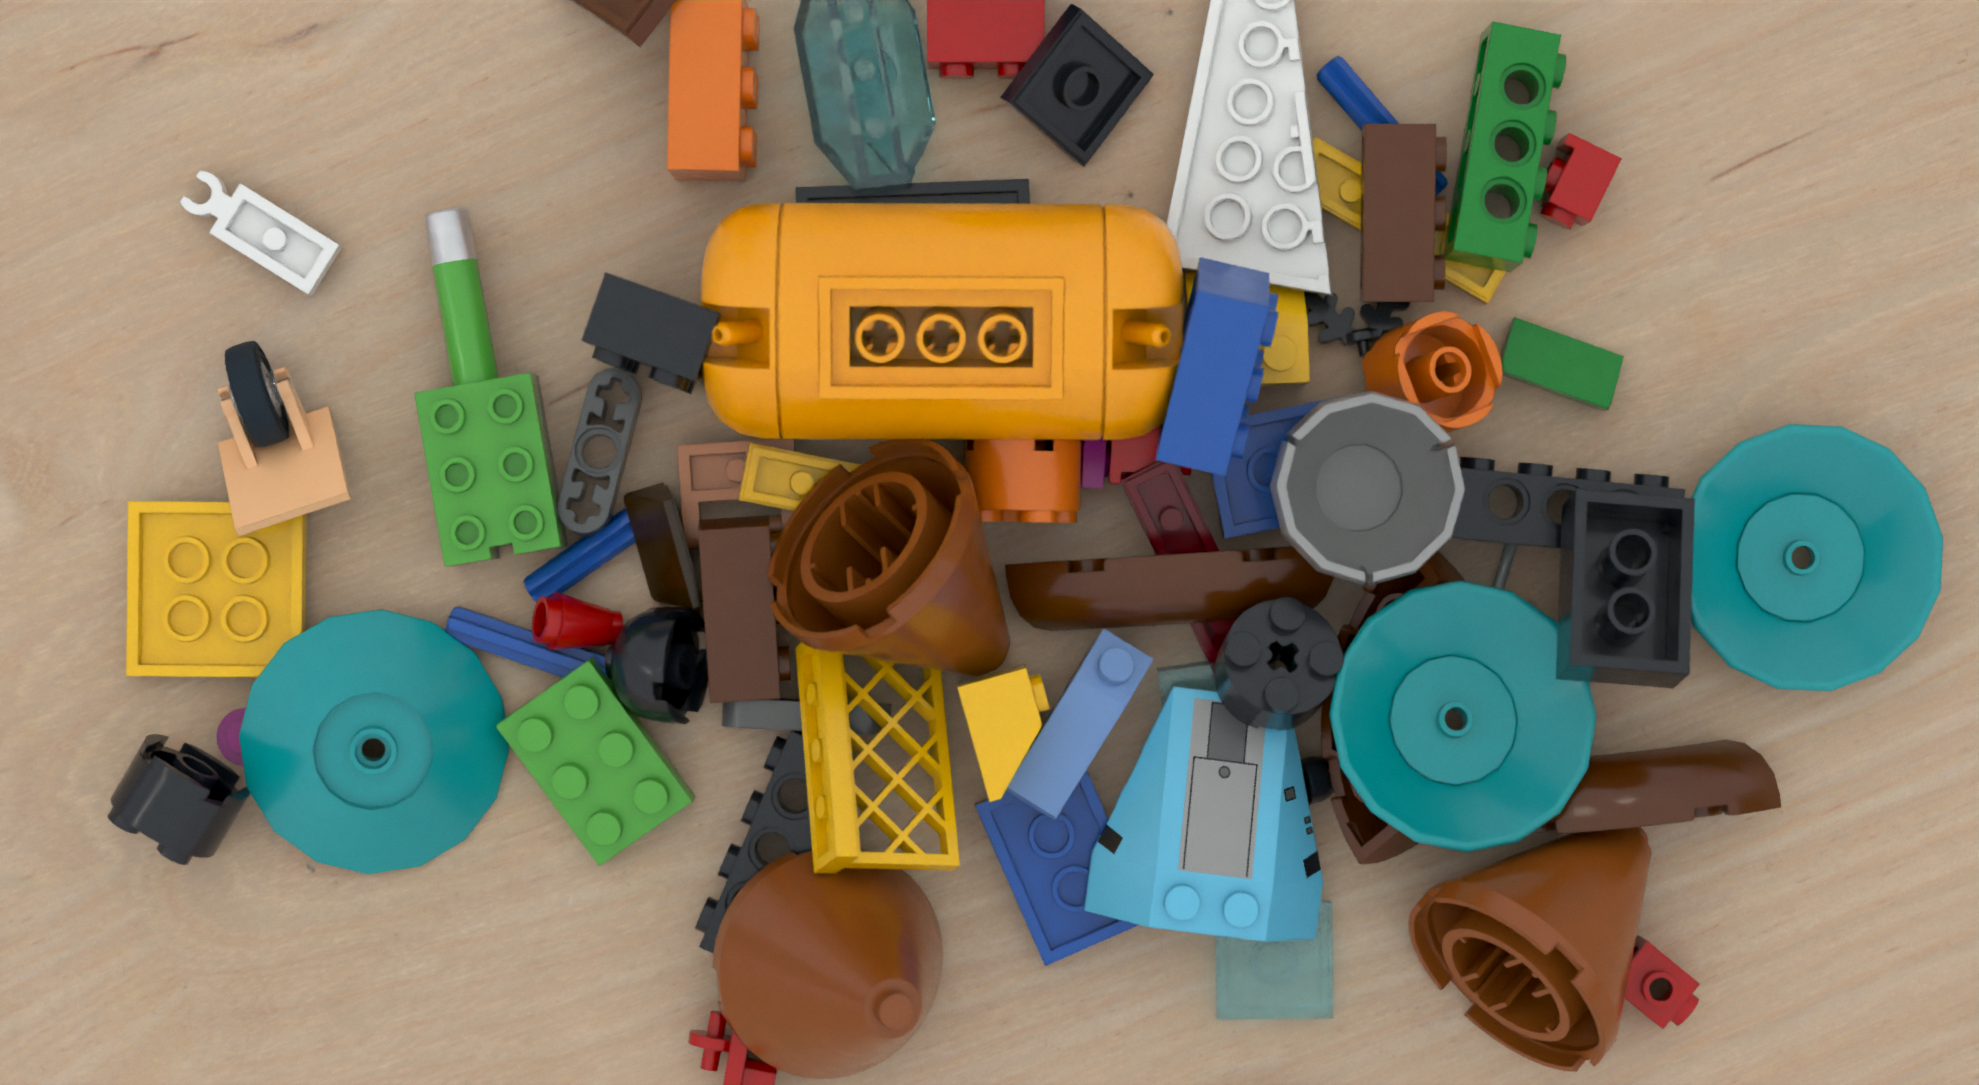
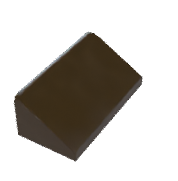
(662, 546)

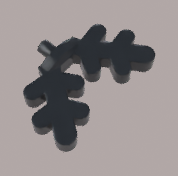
(1340, 326)

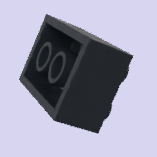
(650, 329)
(1625, 589)

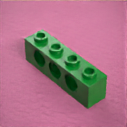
(1472, 232)

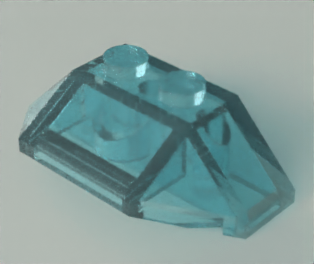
(865, 87)

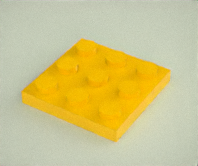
(205, 595)

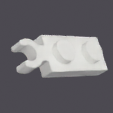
(266, 234)

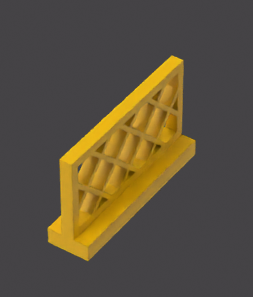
(831, 767)

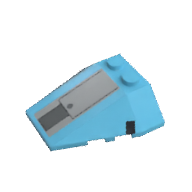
(1211, 830)

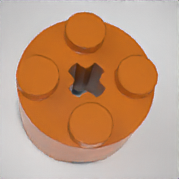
(1440, 366)
(1025, 479)

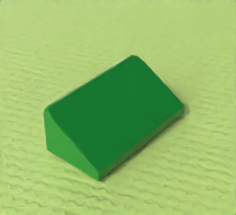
(1560, 364)

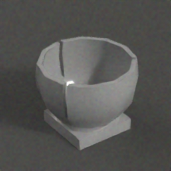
(1367, 487)

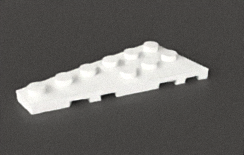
(1248, 152)

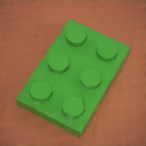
(595, 761)

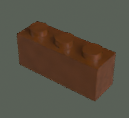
(1401, 212)
(737, 610)

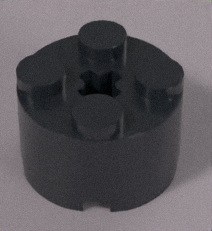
(1275, 632)
(177, 799)

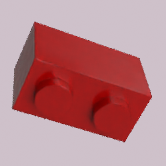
(983, 35)

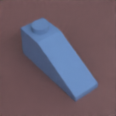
(1079, 723)

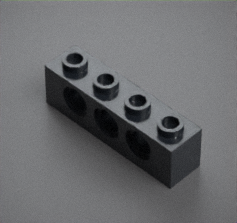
(1533, 488)
(765, 815)

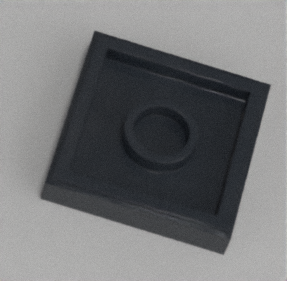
(1077, 85)

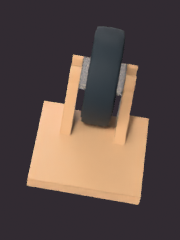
(274, 465)

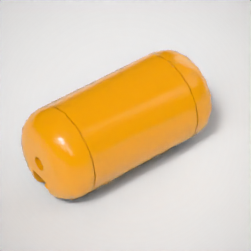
(942, 321)

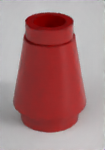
(573, 623)

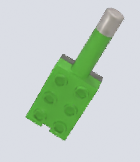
(486, 432)

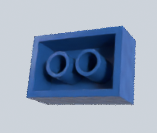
(1218, 367)

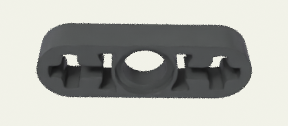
(623, 413)
(786, 715)

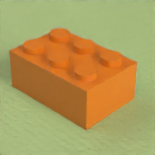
(712, 90)

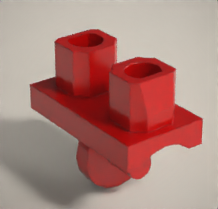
(739, 1068)

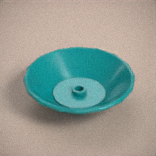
(1868, 568)
(386, 682)
(1520, 732)

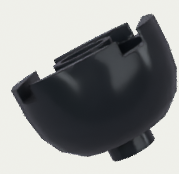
(659, 664)

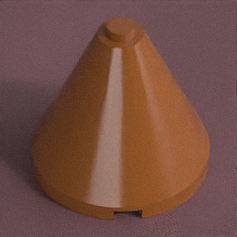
(893, 564)
(1541, 942)
(827, 966)

